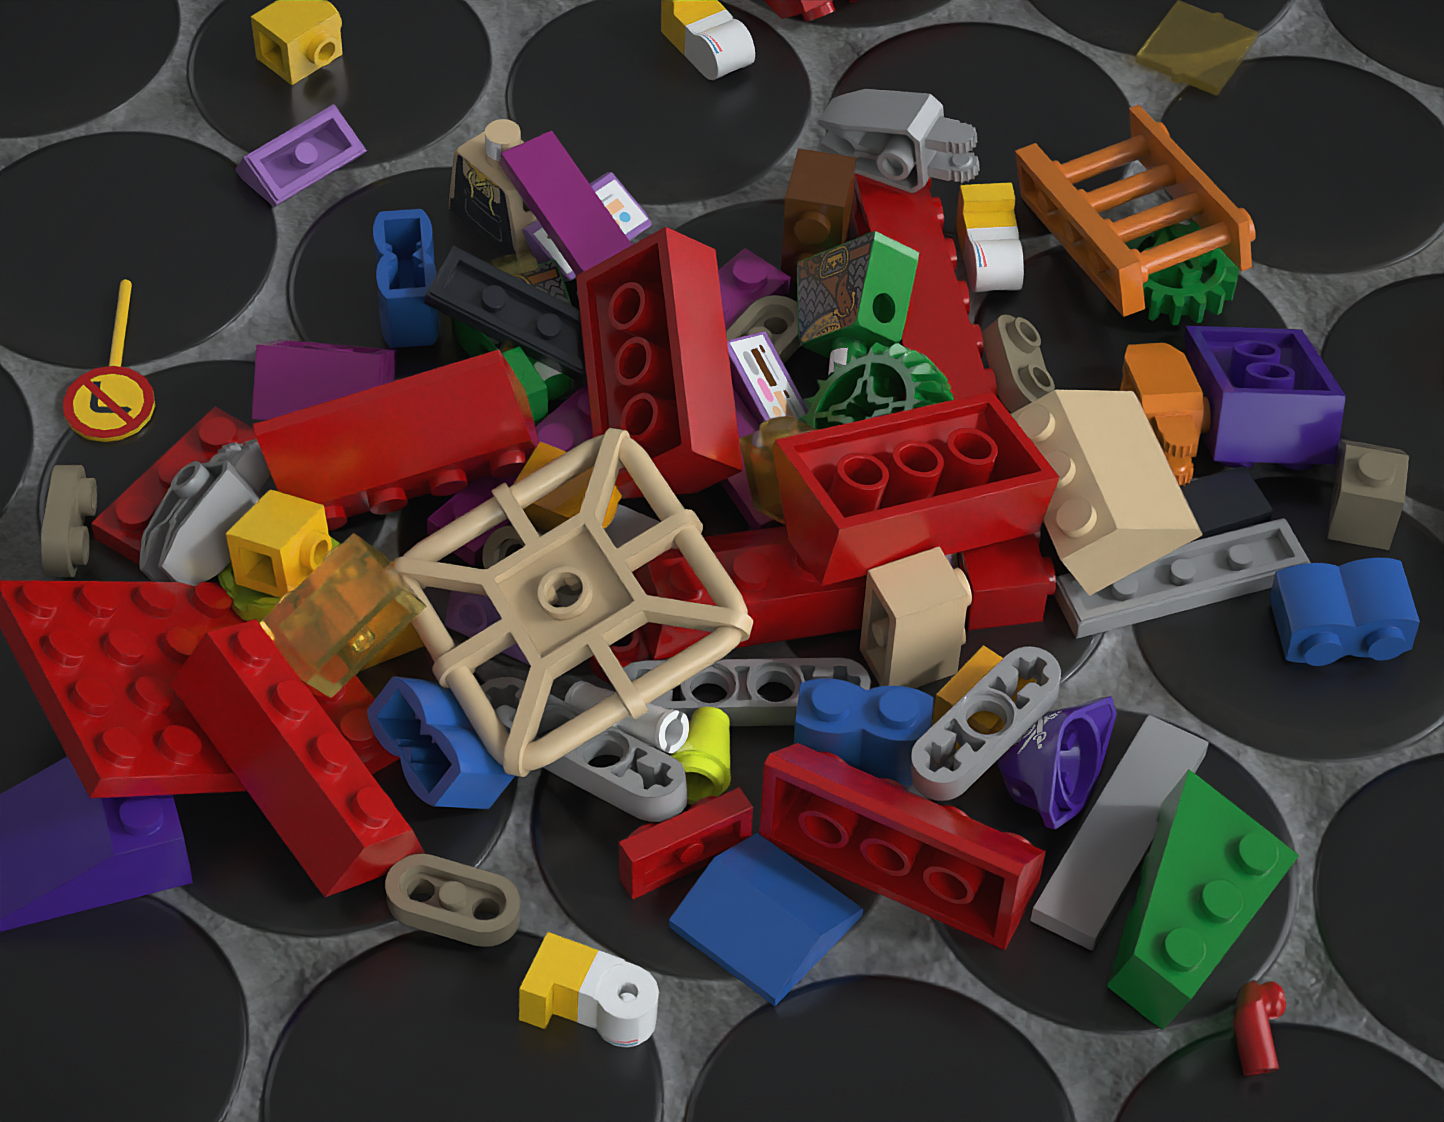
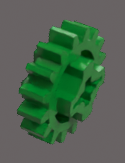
(1184, 286)

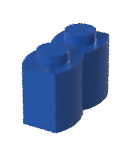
(403, 277)
(1344, 611)
(863, 726)
(436, 745)

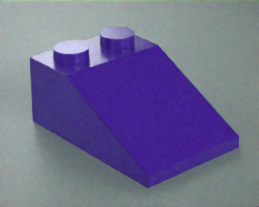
(1266, 396)
(82, 851)

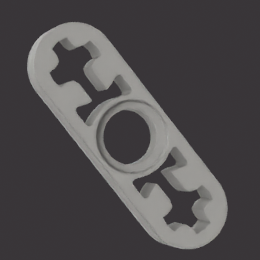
(979, 750)

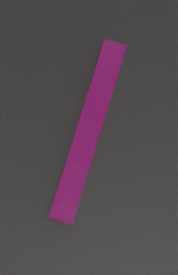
(585, 237)

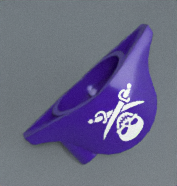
(1059, 760)

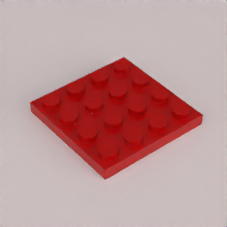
(104, 675)

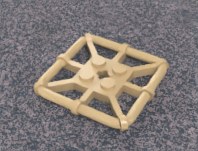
(606, 610)

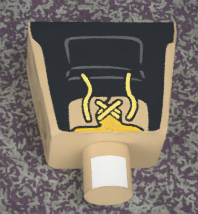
(484, 193)

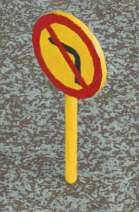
(110, 399)

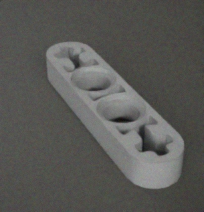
(745, 676)
(617, 784)

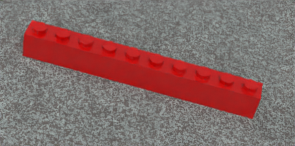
(1005, 577)

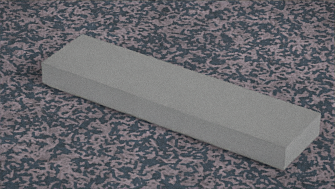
(1184, 579)
(1116, 834)

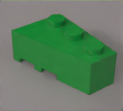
(1194, 899)

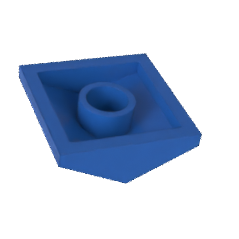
(763, 916)

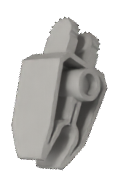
(899, 138)
(204, 501)

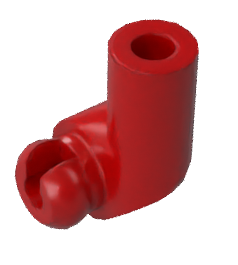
(1252, 1028)

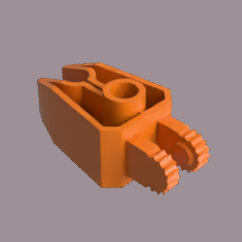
(1170, 401)

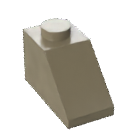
(1367, 494)

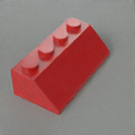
(662, 359)
(403, 439)
(910, 484)
(773, 583)
(292, 759)
(898, 843)

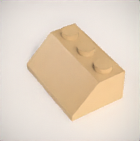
(1114, 489)

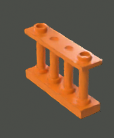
(1100, 243)

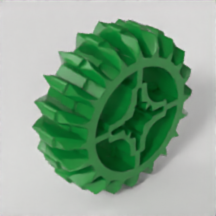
(874, 387)

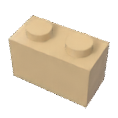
(914, 619)

